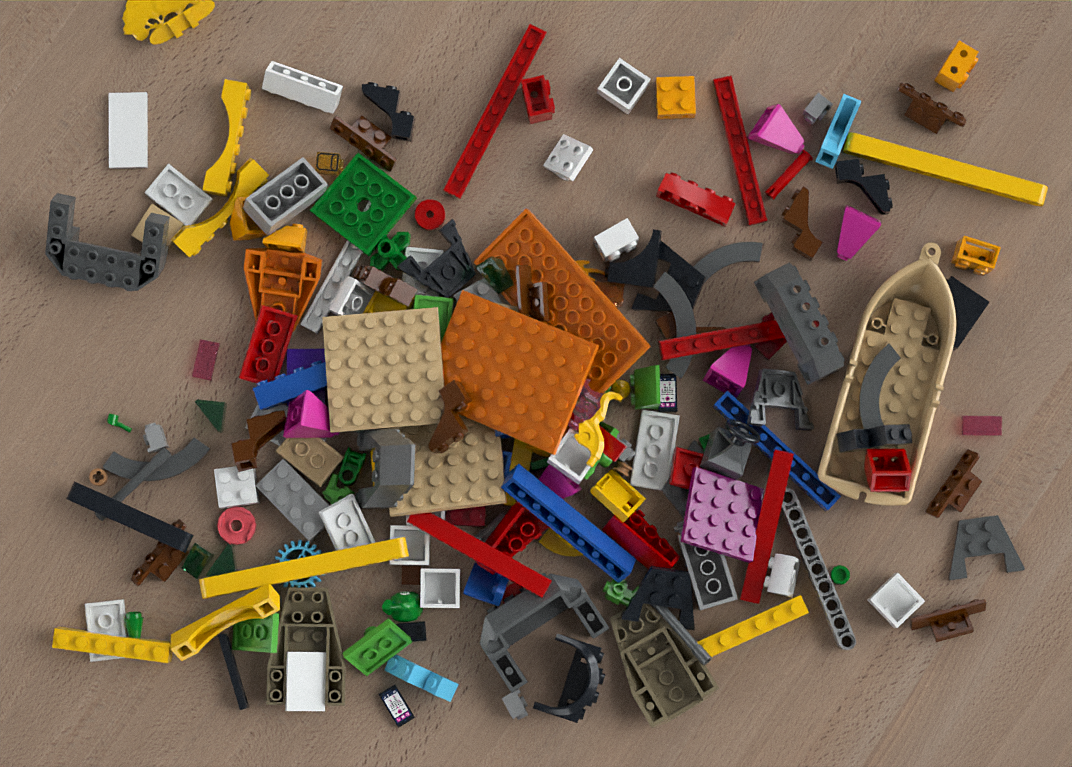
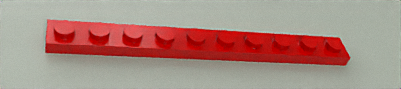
(495, 111)

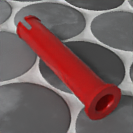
(789, 174)

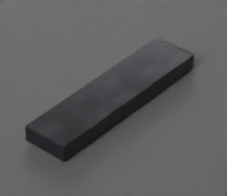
(233, 671)

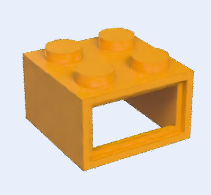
(964, 59)
(675, 97)
(973, 253)

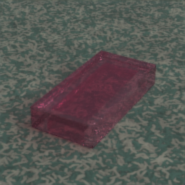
(205, 360)
(982, 425)

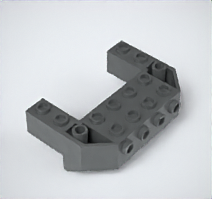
(102, 263)
(813, 358)
(528, 612)

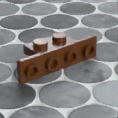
(928, 112)
(366, 138)
(531, 297)
(958, 487)
(161, 560)
(949, 622)

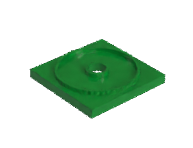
(361, 182)

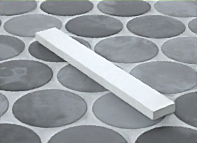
(340, 270)

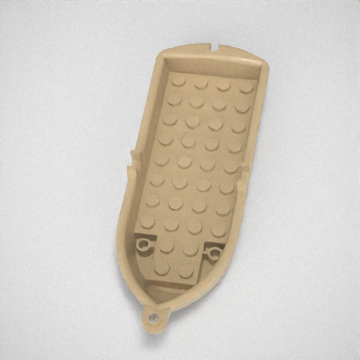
(919, 321)

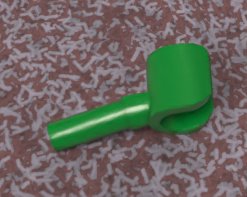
(113, 420)

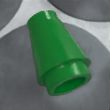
(134, 624)

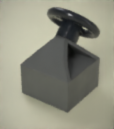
(729, 449)

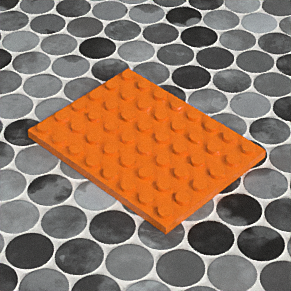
(515, 370)

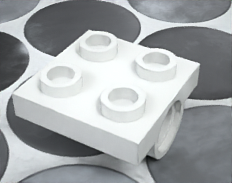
(568, 158)

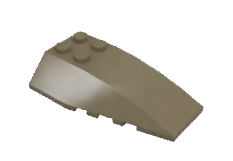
(660, 667)

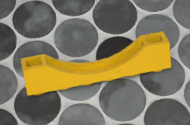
(218, 177)
(248, 179)
(754, 626)
(196, 635)
(112, 645)

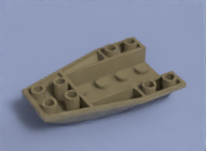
(307, 626)

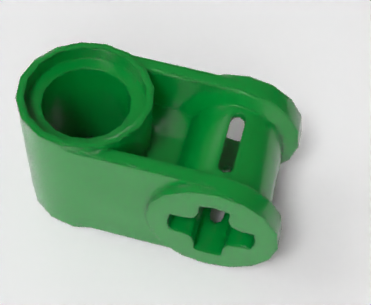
(352, 465)

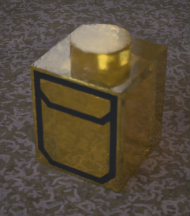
(329, 163)

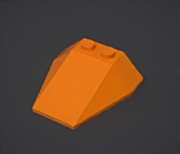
(281, 279)

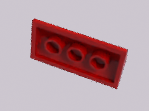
(268, 345)

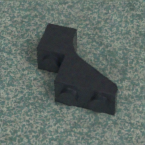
(388, 101)
(873, 186)
(874, 437)

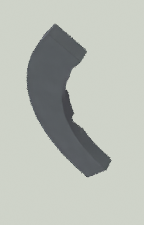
(729, 255)
(683, 316)
(872, 385)
(172, 467)

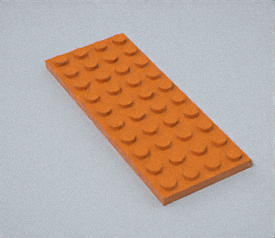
(573, 298)

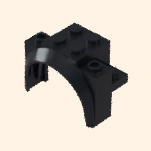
(580, 682)

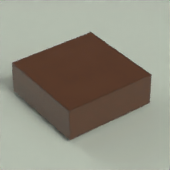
(411, 574)

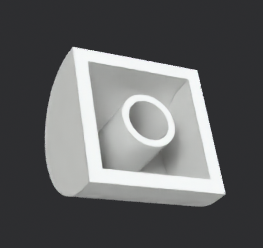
(351, 298)
(783, 575)

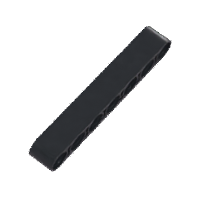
(129, 517)

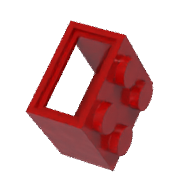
(541, 102)
(887, 474)

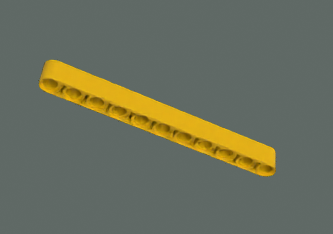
(945, 169)
(303, 567)

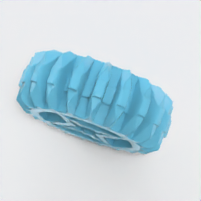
(305, 549)

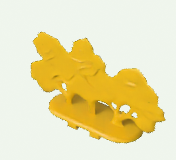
(140, 11)

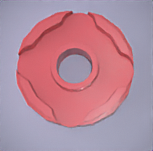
(225, 525)

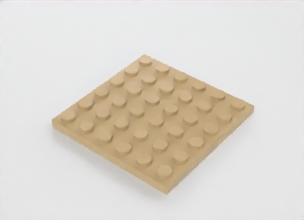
(383, 369)
(458, 478)

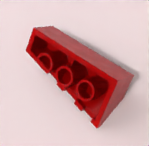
(695, 199)
(515, 532)
(641, 540)

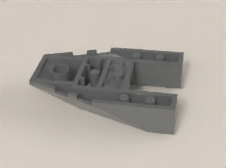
(393, 468)

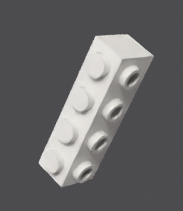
(302, 87)

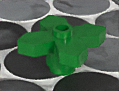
(395, 245)

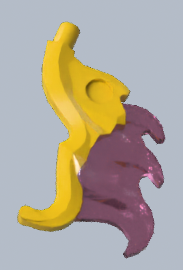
(587, 418)

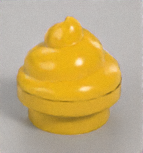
(622, 388)

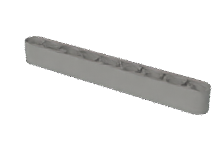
(824, 576)

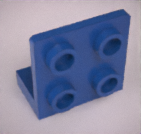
(485, 585)

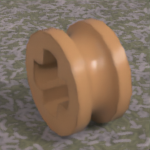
(622, 468)
(95, 472)

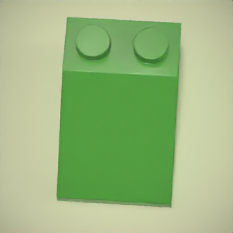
(646, 388)

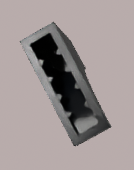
(640, 269)
(968, 308)

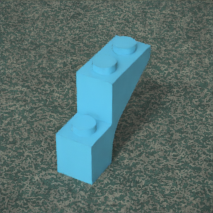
(838, 131)
(421, 677)

